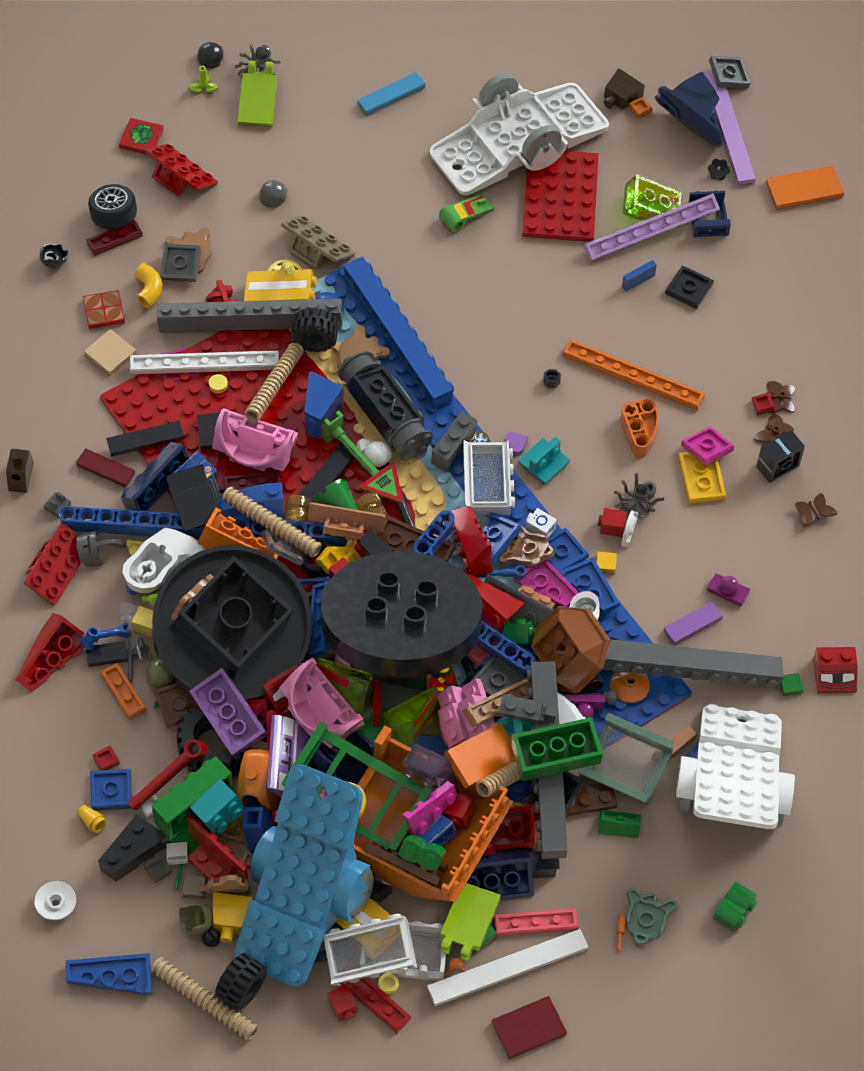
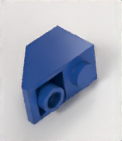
(255, 824)

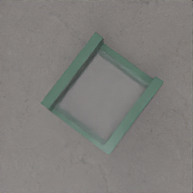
(630, 759)

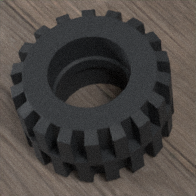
(314, 329)
(240, 981)

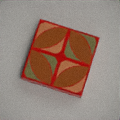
(103, 309)

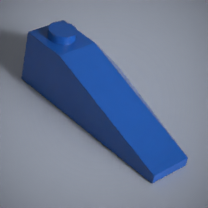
(267, 495)

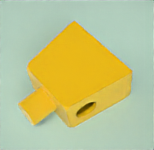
(229, 914)

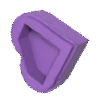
(516, 442)

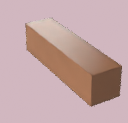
(682, 740)

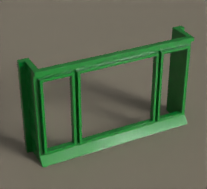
(322, 733)

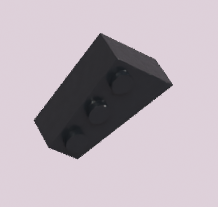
(132, 847)

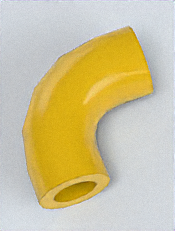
(152, 285)

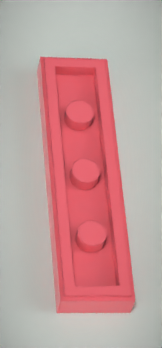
(535, 922)

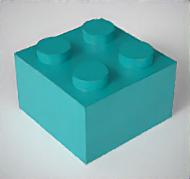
(217, 807)

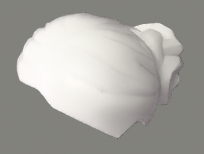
(376, 452)

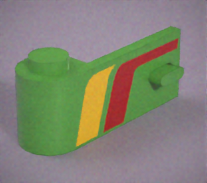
(457, 214)

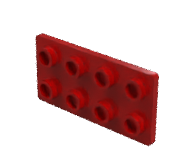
(176, 170)
(54, 565)
(211, 857)

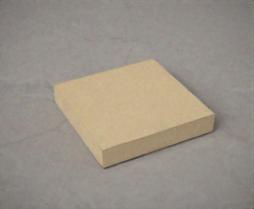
(110, 352)

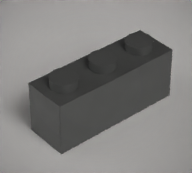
(451, 443)

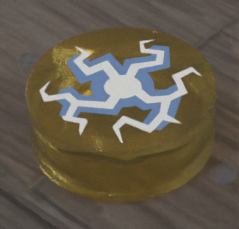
(479, 436)

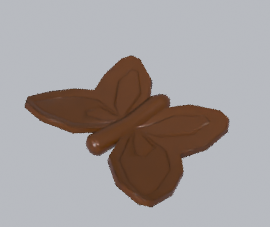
(781, 396)
(774, 430)
(815, 508)

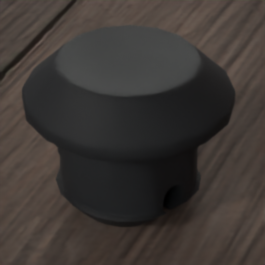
(211, 938)

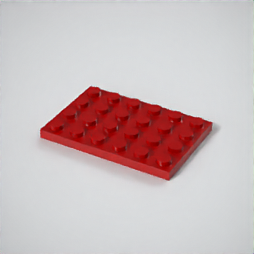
(562, 198)

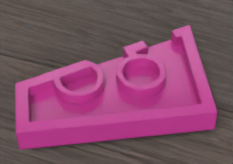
(548, 582)
(431, 810)

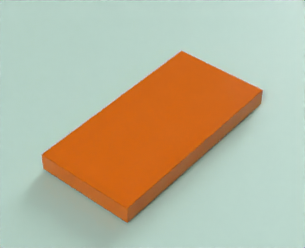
(804, 187)
(481, 755)

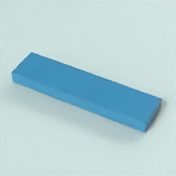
(391, 93)

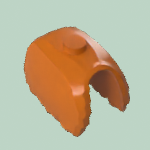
(254, 777)

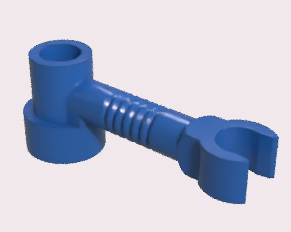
(91, 637)

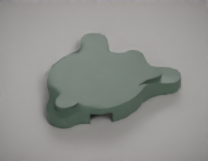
(646, 917)

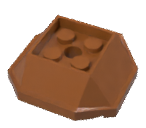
(575, 644)

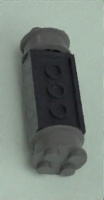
(385, 405)

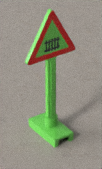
(382, 482)

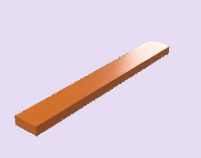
(633, 374)

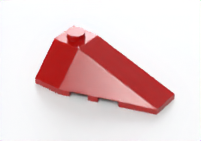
(51, 650)

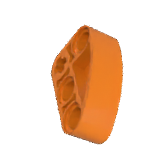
(645, 422)

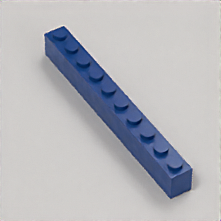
(398, 332)

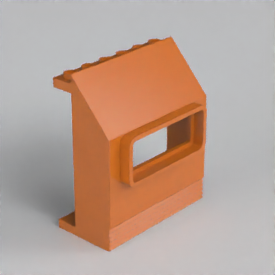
(462, 850)

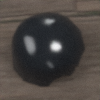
(210, 54)
(53, 255)

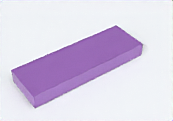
(693, 623)

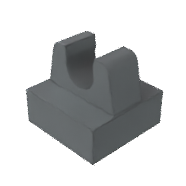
(56, 503)

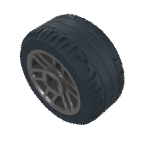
(112, 206)

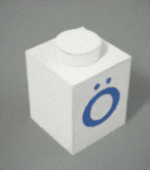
(540, 523)

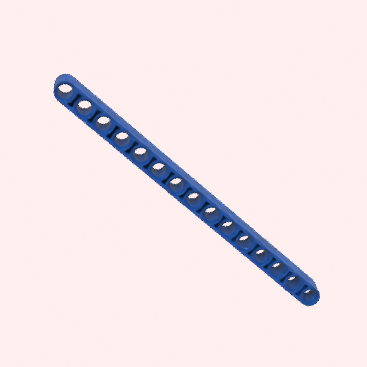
(156, 519)

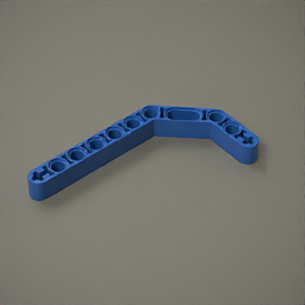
(489, 634)

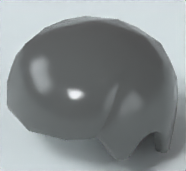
(272, 193)

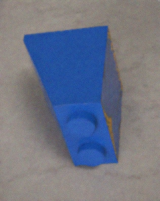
(322, 403)

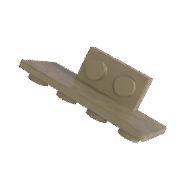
(313, 243)

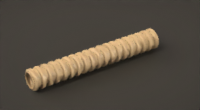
(274, 382)
(271, 522)
(502, 777)
(204, 998)

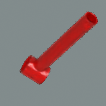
(169, 773)

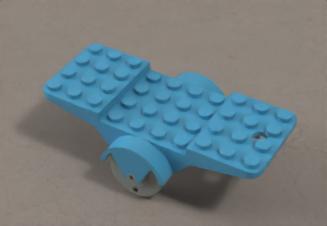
(305, 875)

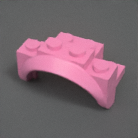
(256, 441)
(320, 703)
(453, 723)

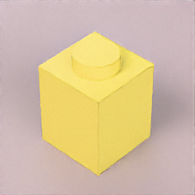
(143, 621)

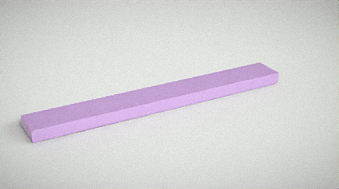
(732, 135)
(651, 227)

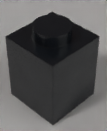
(543, 867)

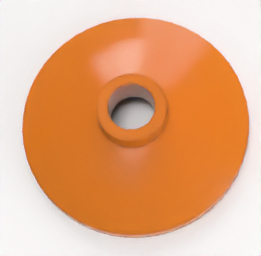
(630, 692)

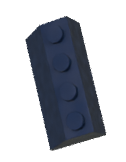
(153, 480)
(505, 874)

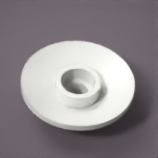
(53, 892)

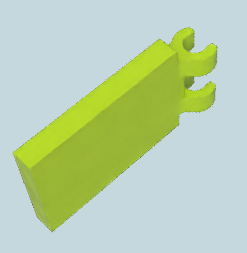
(258, 96)
(469, 920)

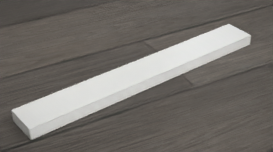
(203, 362)
(507, 967)

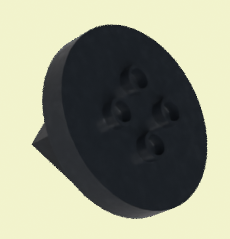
(401, 616)
(244, 620)

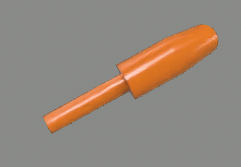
(620, 930)

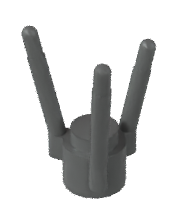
(138, 650)

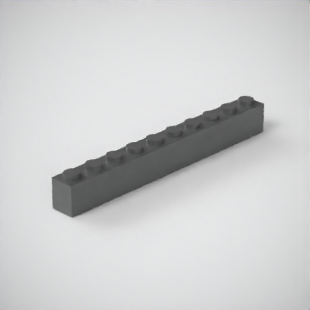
(238, 315)
(694, 663)
(549, 788)

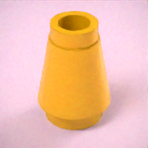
(93, 820)

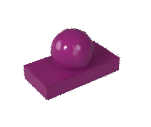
(728, 589)
(587, 703)

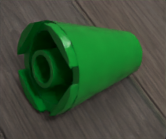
(337, 495)

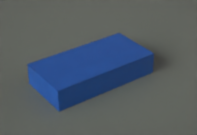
(639, 275)

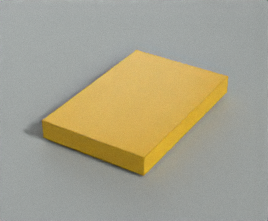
(701, 481)

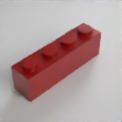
(471, 542)
(497, 606)

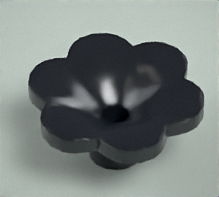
(718, 173)

